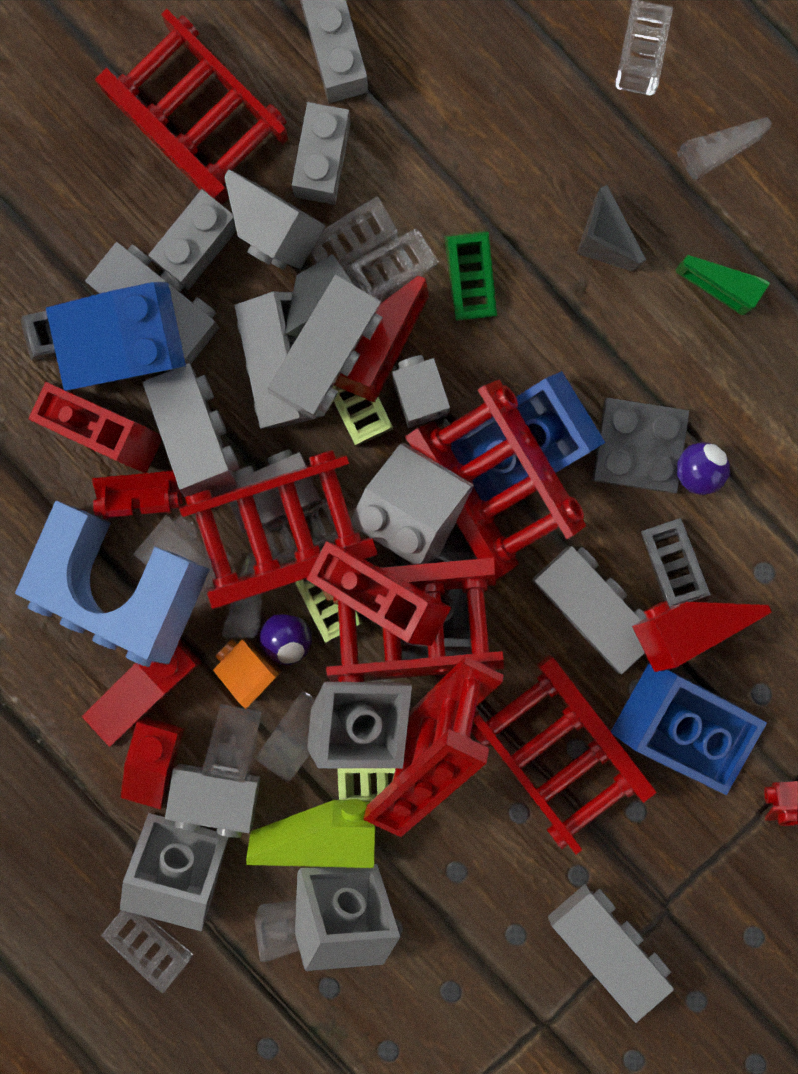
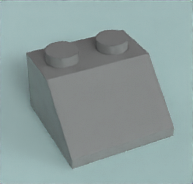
(270, 224)
(411, 505)
(359, 725)
(173, 873)
(343, 918)

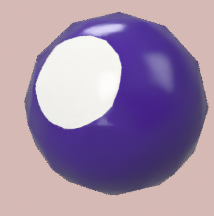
(703, 468)
(285, 639)

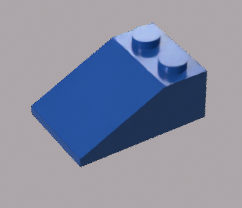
(116, 335)
(556, 423)
(688, 728)

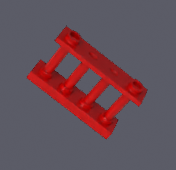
(153, 119)
(477, 516)
(268, 571)
(433, 578)
(437, 748)
(601, 749)

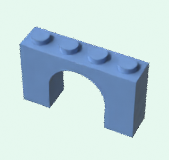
(60, 584)

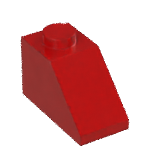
(150, 762)

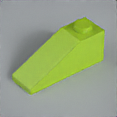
(317, 838)

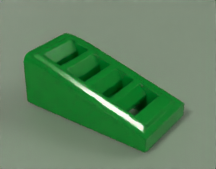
(481, 239)
(729, 286)

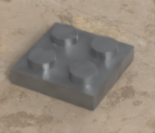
(640, 445)

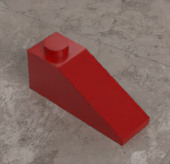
(384, 347)
(95, 427)
(379, 595)
(687, 629)
(138, 693)

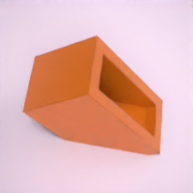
(245, 670)

